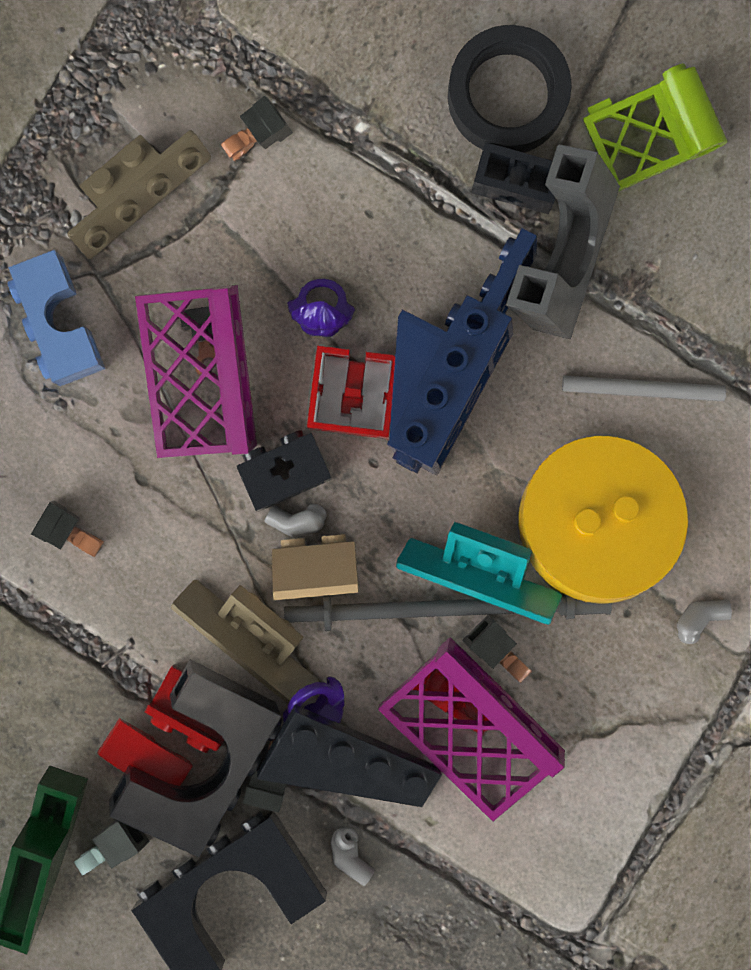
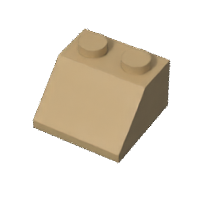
(314, 569)

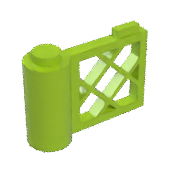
(686, 115)

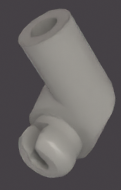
(299, 524)
(698, 616)
(346, 857)

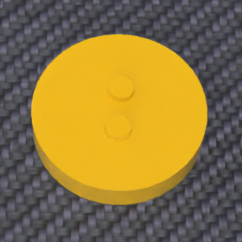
(603, 519)

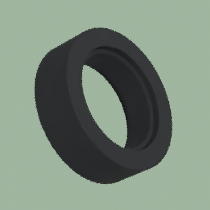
(509, 41)

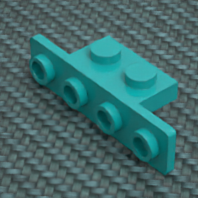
(483, 569)

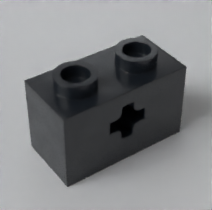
(514, 178)
(270, 490)

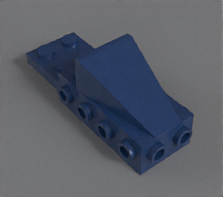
(450, 365)

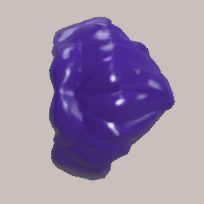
(319, 317)
(329, 703)

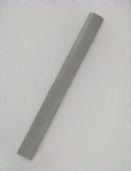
(643, 388)

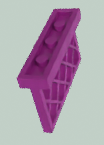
(231, 370)
(497, 707)

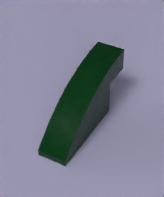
(38, 857)

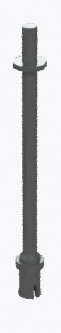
(567, 607)

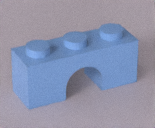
(40, 287)

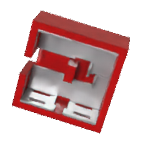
(351, 394)

